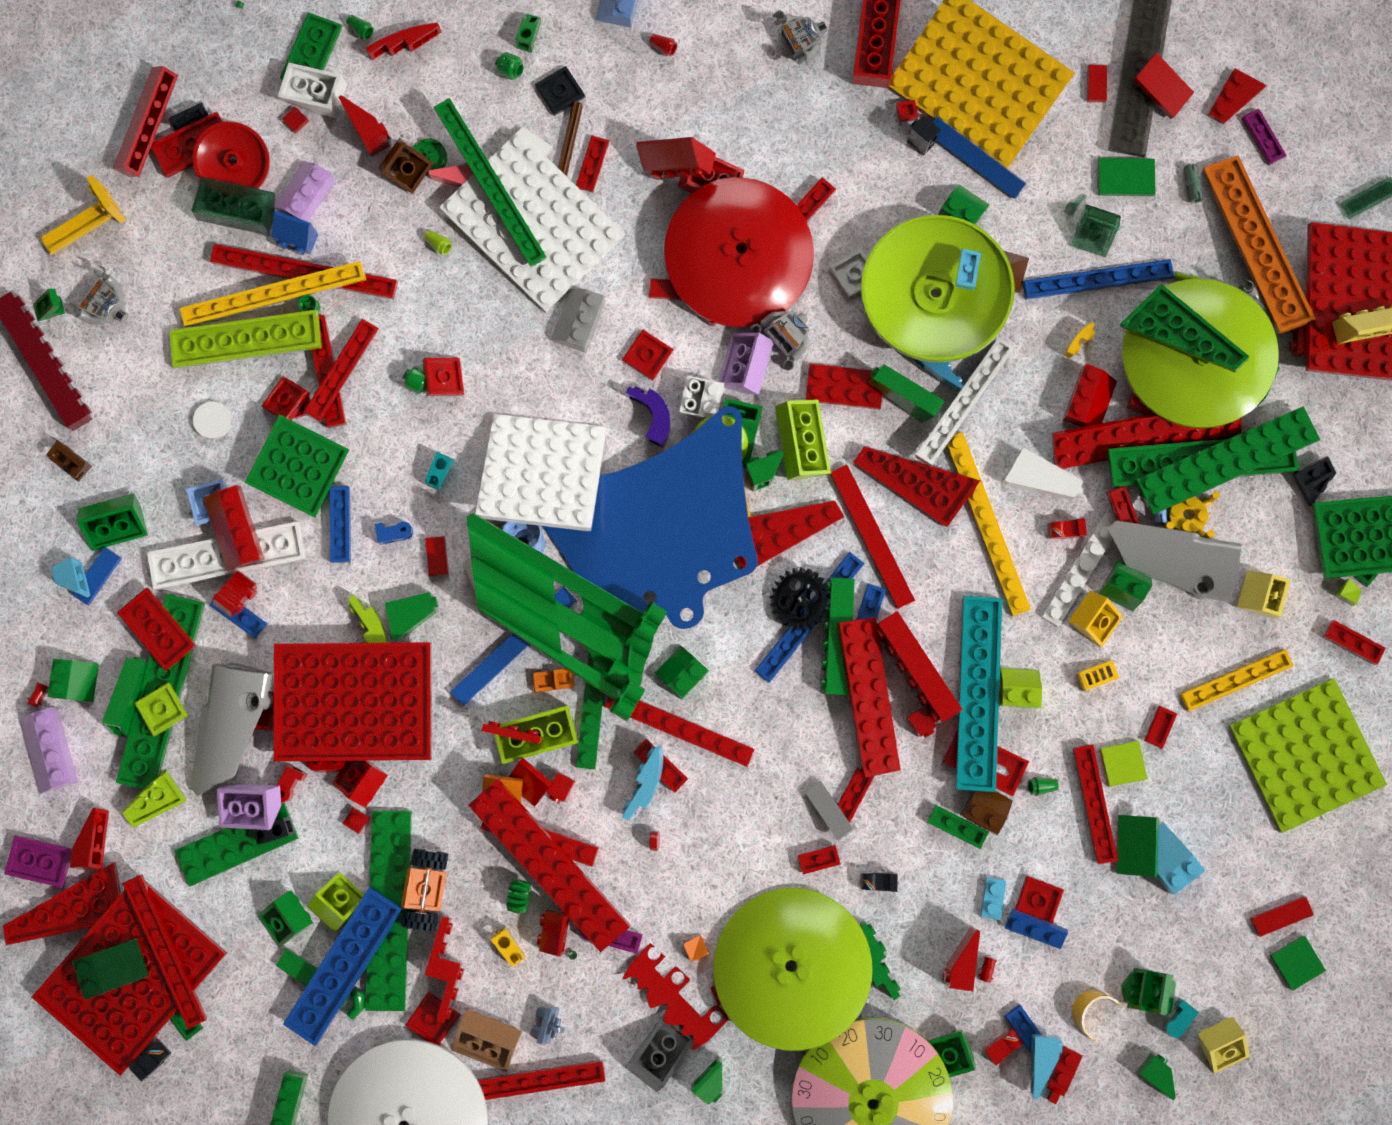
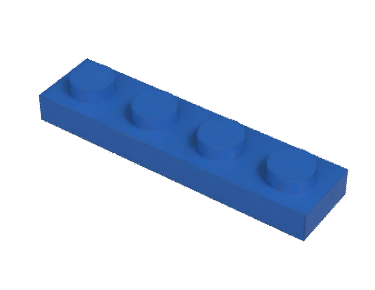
(340, 524)

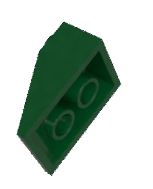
(110, 968)

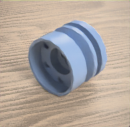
(527, 533)

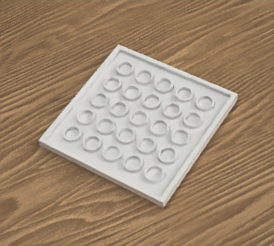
(541, 472)

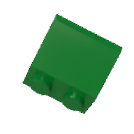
(964, 205)
(1126, 586)
(681, 672)
(73, 680)
(285, 918)

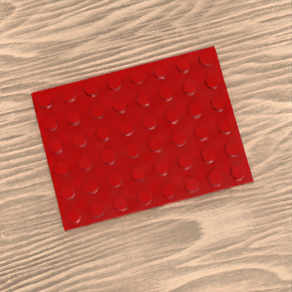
(1347, 274)
(353, 701)
(128, 1017)

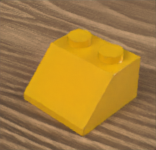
(1096, 618)

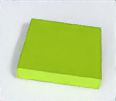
(161, 709)
(1123, 763)

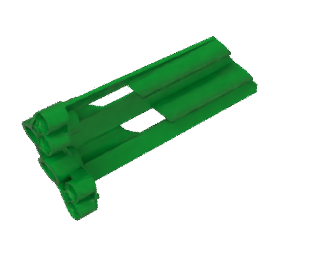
(518, 592)

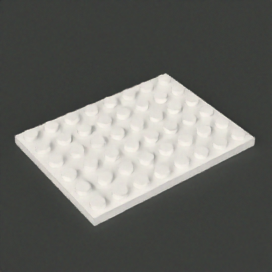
(554, 208)

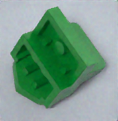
(1149, 991)

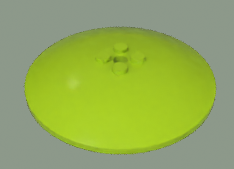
(1192, 389)
(799, 1006)

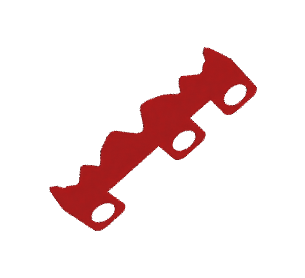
(663, 991)

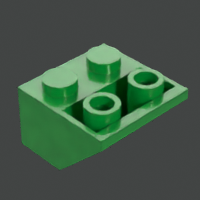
(763, 470)

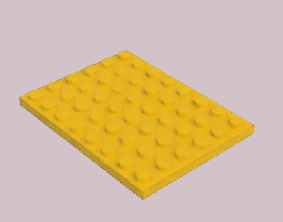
(981, 78)

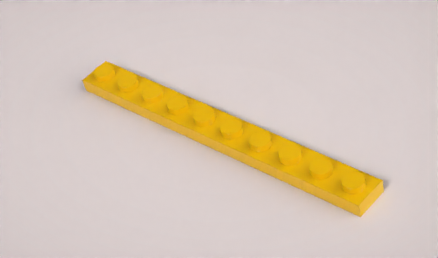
(272, 293)
(989, 528)

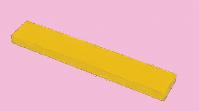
(1236, 680)

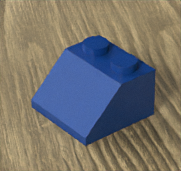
(293, 233)

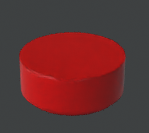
(654, 840)

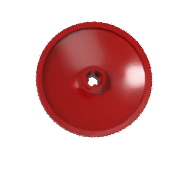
(229, 140)

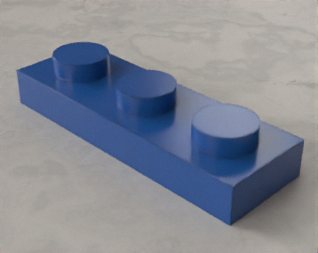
(1036, 928)

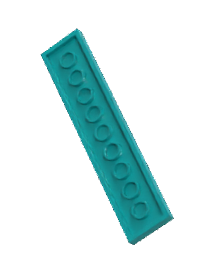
(979, 694)

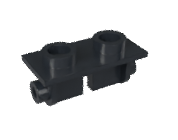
(188, 116)

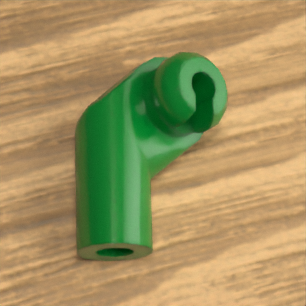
(358, 1004)

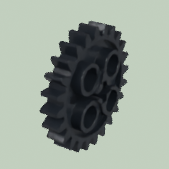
(813, 608)

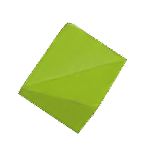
(1349, 592)

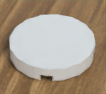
(212, 420)

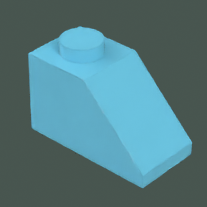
(71, 576)

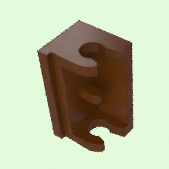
(68, 460)

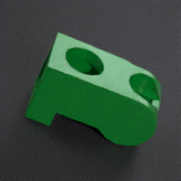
(528, 32)

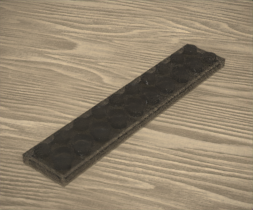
(1133, 106)

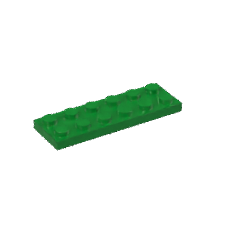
(226, 850)

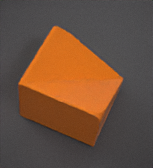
(695, 948)

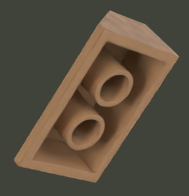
(486, 1040)

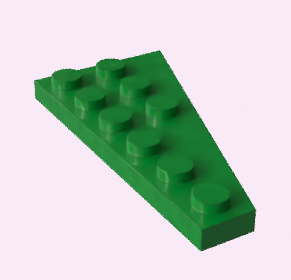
(1175, 324)

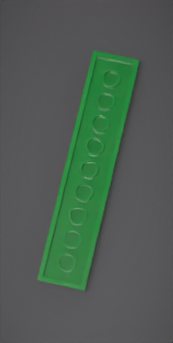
(1227, 460)
(1136, 462)
(143, 751)
(388, 869)

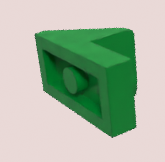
(48, 305)

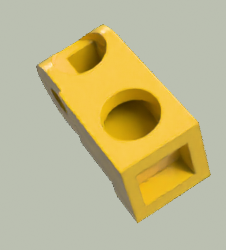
(508, 946)

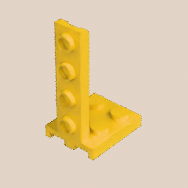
(85, 221)

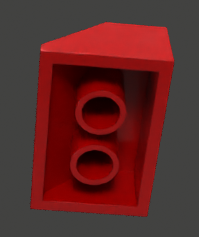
(1090, 397)

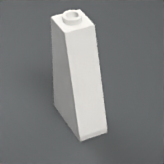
(1041, 476)

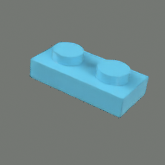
(968, 269)
(993, 898)

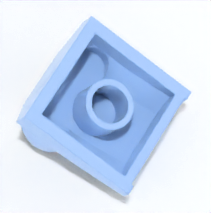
(197, 502)

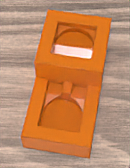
(552, 680)

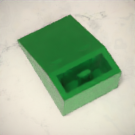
(750, 421)

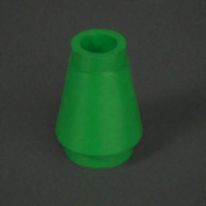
(361, 27)
(1040, 786)

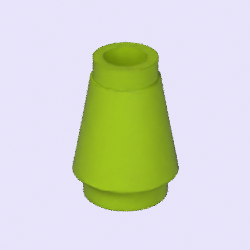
(438, 242)

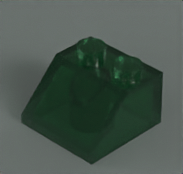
(1095, 230)

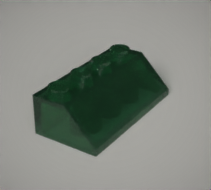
(234, 206)

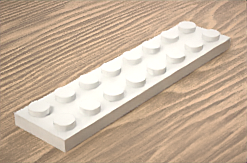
(204, 559)

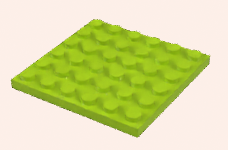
(1307, 755)

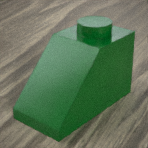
(1158, 1074)

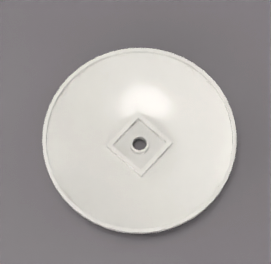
(410, 1084)

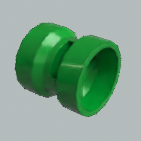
(307, 302)

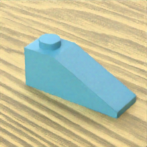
(1044, 1056)

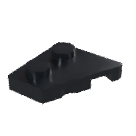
(1314, 479)

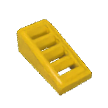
(1084, 682)

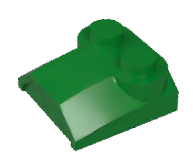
(955, 1052)

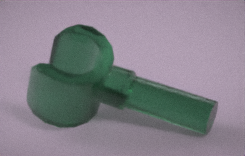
(1076, 203)

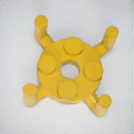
(1199, 515)

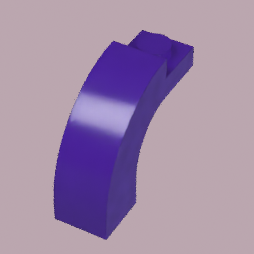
(660, 425)

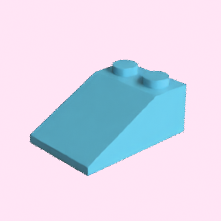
(1175, 862)

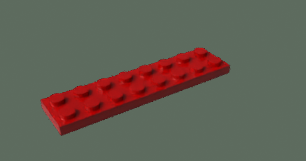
(868, 697)

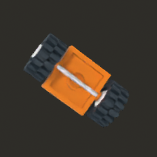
(424, 890)

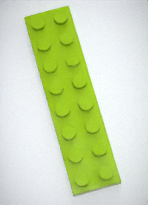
(245, 339)

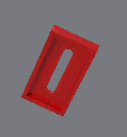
(1004, 783)

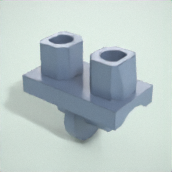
(549, 1027)

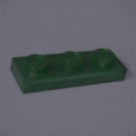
(1368, 198)

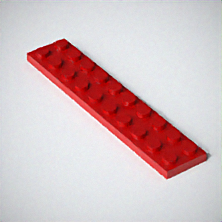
(1090, 443)
(549, 865)

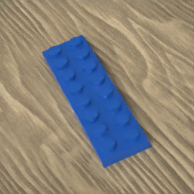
(343, 966)

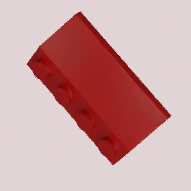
(675, 158)
(233, 527)

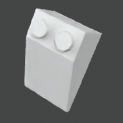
(313, 89)

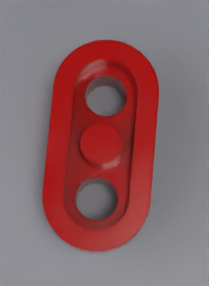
(326, 766)

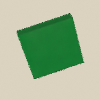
(1298, 963)

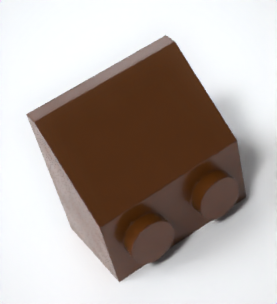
(405, 165)
(987, 810)

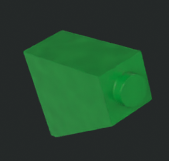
(409, 613)

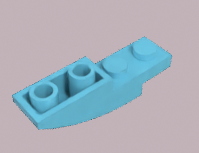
(649, 776)

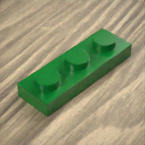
(957, 827)

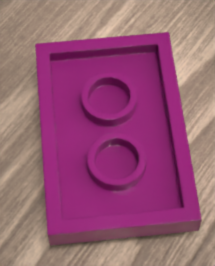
(38, 861)

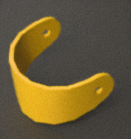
(1081, 1005)

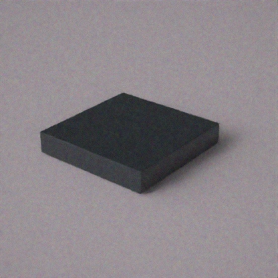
(560, 90)

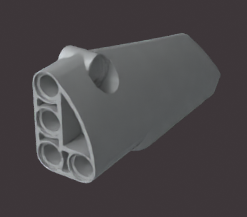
(1179, 558)
(228, 721)

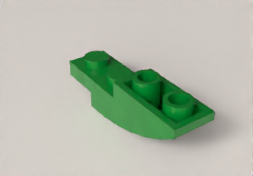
(880, 970)

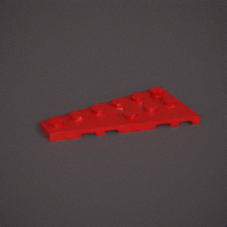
(927, 487)
(784, 529)
(69, 910)

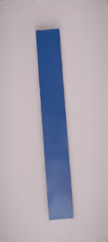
(1098, 279)
(793, 638)
(499, 659)

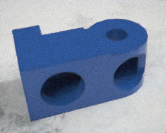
(391, 534)

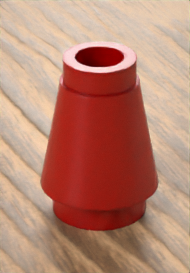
(663, 44)

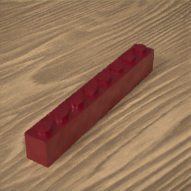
(43, 363)

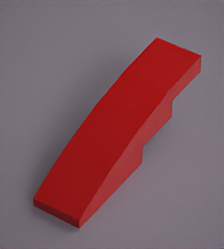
(411, 38)

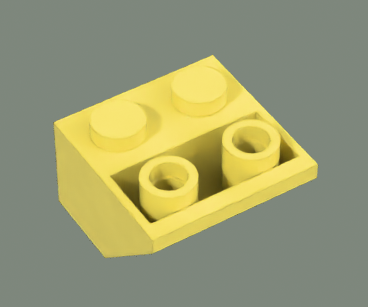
(1263, 594)

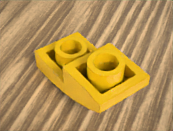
(1082, 337)

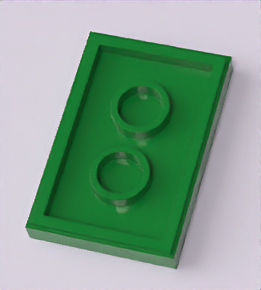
(1126, 177)
(1137, 845)

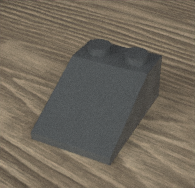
(659, 1054)

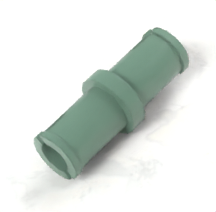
(1193, 183)

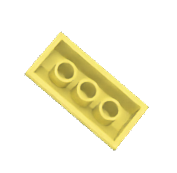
(1363, 325)

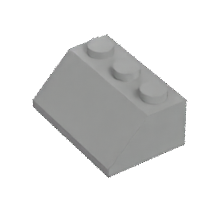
(578, 319)

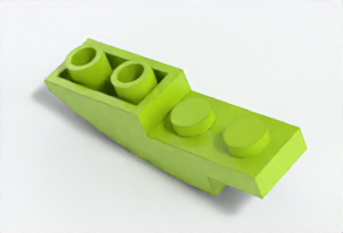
(369, 620)

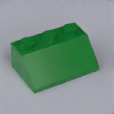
(112, 521)

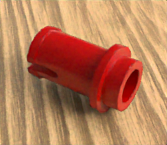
(37, 695)
(987, 970)

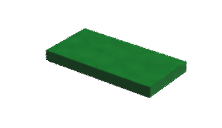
(314, 43)

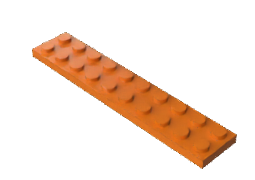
(1258, 244)

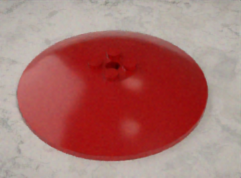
(731, 285)

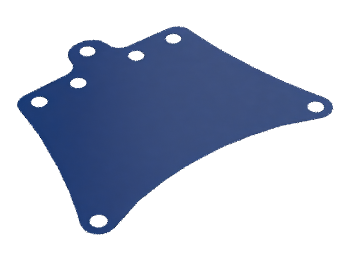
(668, 523)

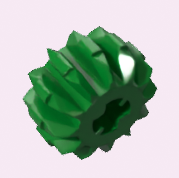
(518, 896)

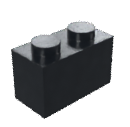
(923, 135)

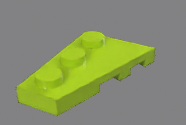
(154, 800)

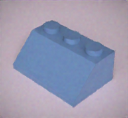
(617, 12)

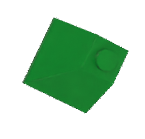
(709, 1083)

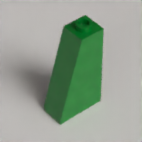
(905, 393)
(122, 702)

